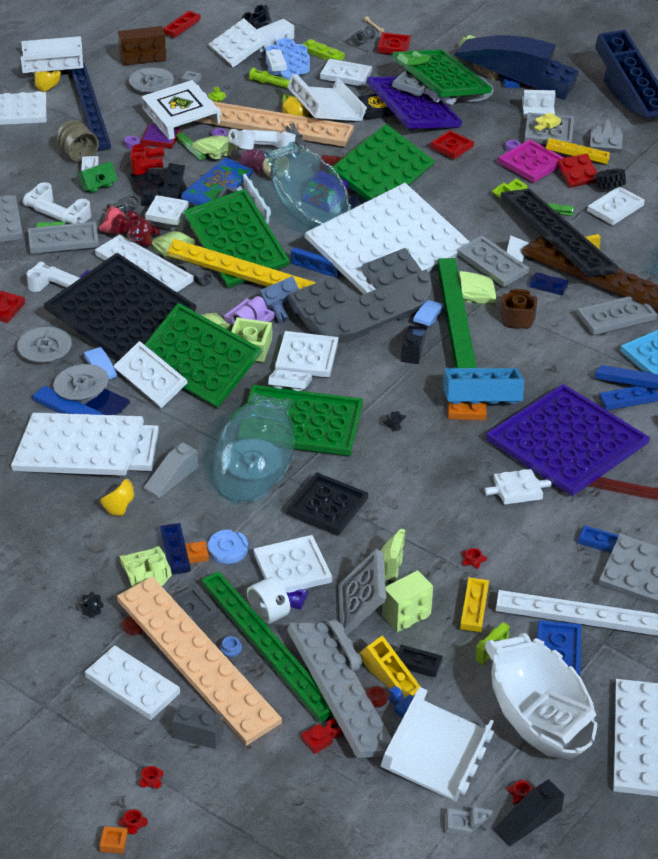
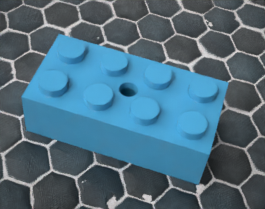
(483, 385)

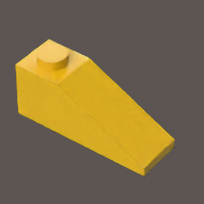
(388, 667)

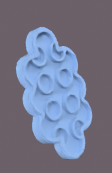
(294, 55)

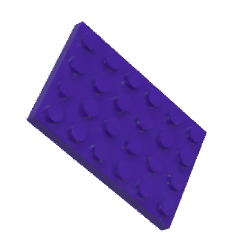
(413, 110)

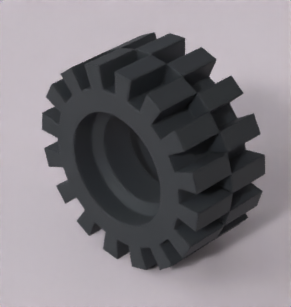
(611, 178)

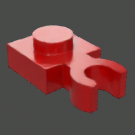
(319, 738)

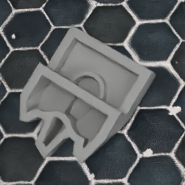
(606, 138)

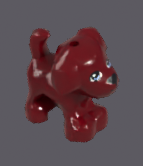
(136, 228)

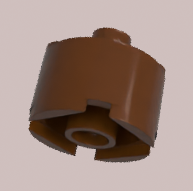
(518, 309)

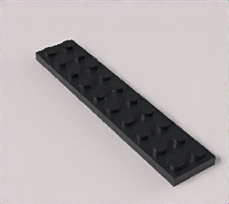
(559, 233)

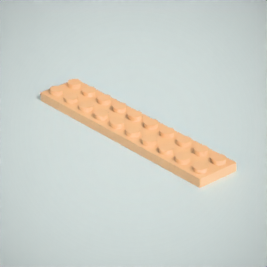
(257, 119)
(199, 660)

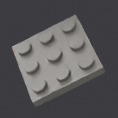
(560, 132)
(632, 569)
(362, 591)

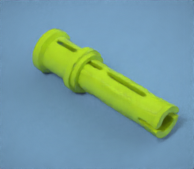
(264, 77)

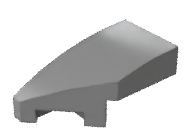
(465, 822)

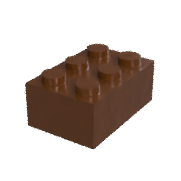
(142, 45)

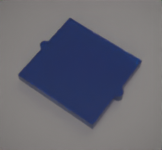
(108, 403)

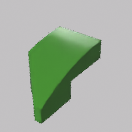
(414, 59)

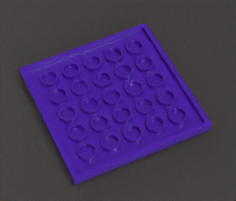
(567, 439)

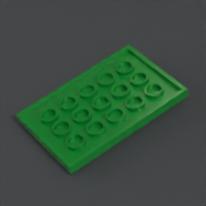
(445, 75)
(382, 164)
(238, 230)
(203, 353)
(318, 419)

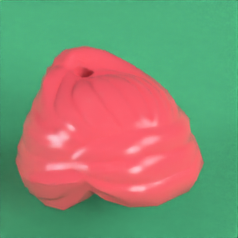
(109, 219)

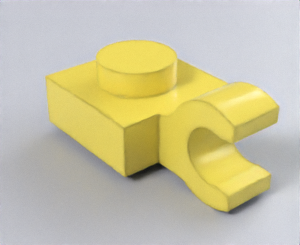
(548, 120)

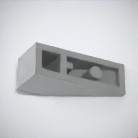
(172, 470)

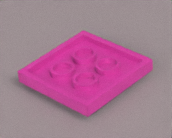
(530, 160)

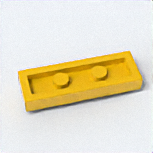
(474, 604)

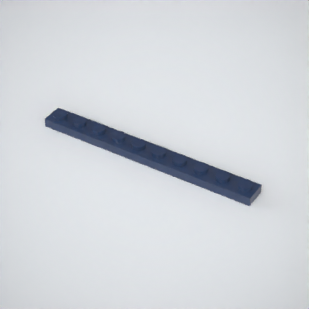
(90, 106)

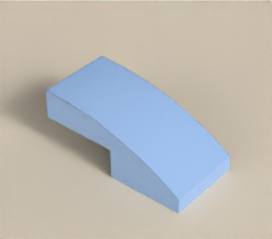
(428, 312)
(99, 358)

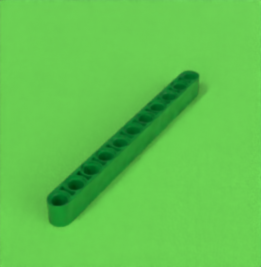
(455, 314)

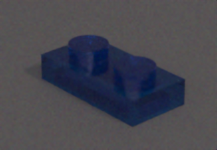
(549, 283)

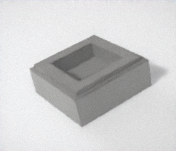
(188, 76)

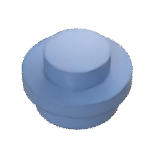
(230, 646)

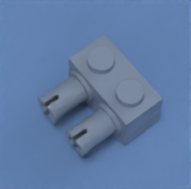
(277, 296)

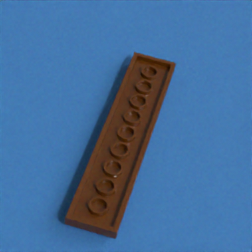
(621, 282)

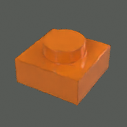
(197, 552)
(113, 840)

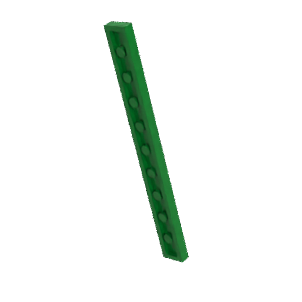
(267, 644)

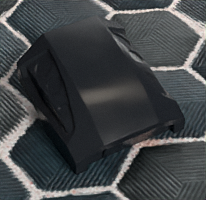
(259, 18)

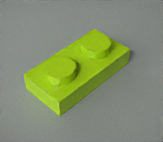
(496, 634)

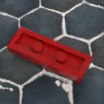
(181, 24)

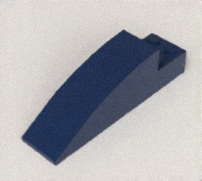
(522, 60)
(628, 73)

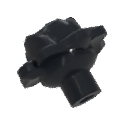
(394, 419)
(91, 604)

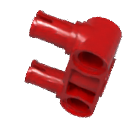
(143, 158)

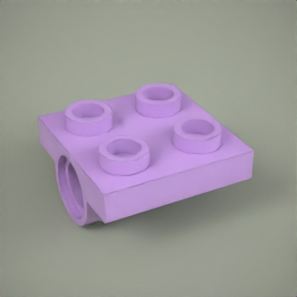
(250, 309)

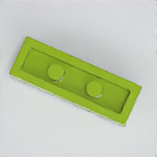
(323, 51)

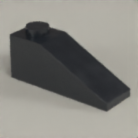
(413, 344)
(531, 812)

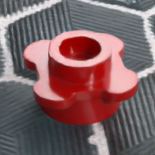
(151, 772)
(133, 816)

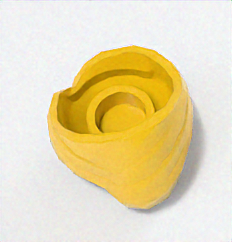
(45, 80)
(295, 107)
(118, 500)

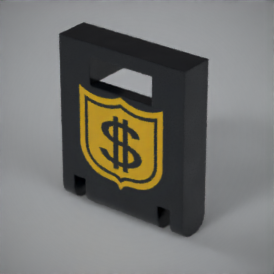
(375, 106)

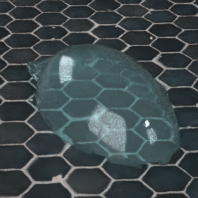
(307, 185)
(253, 449)

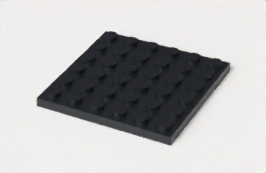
(116, 305)

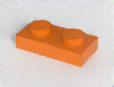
(467, 411)

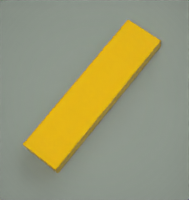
(574, 150)

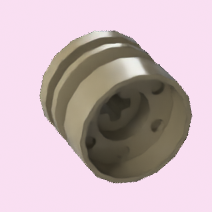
(77, 140)

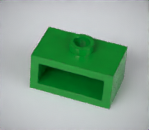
(97, 176)

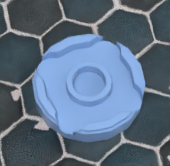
(227, 547)

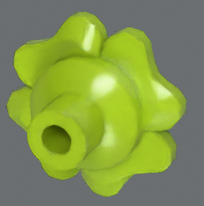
(217, 95)

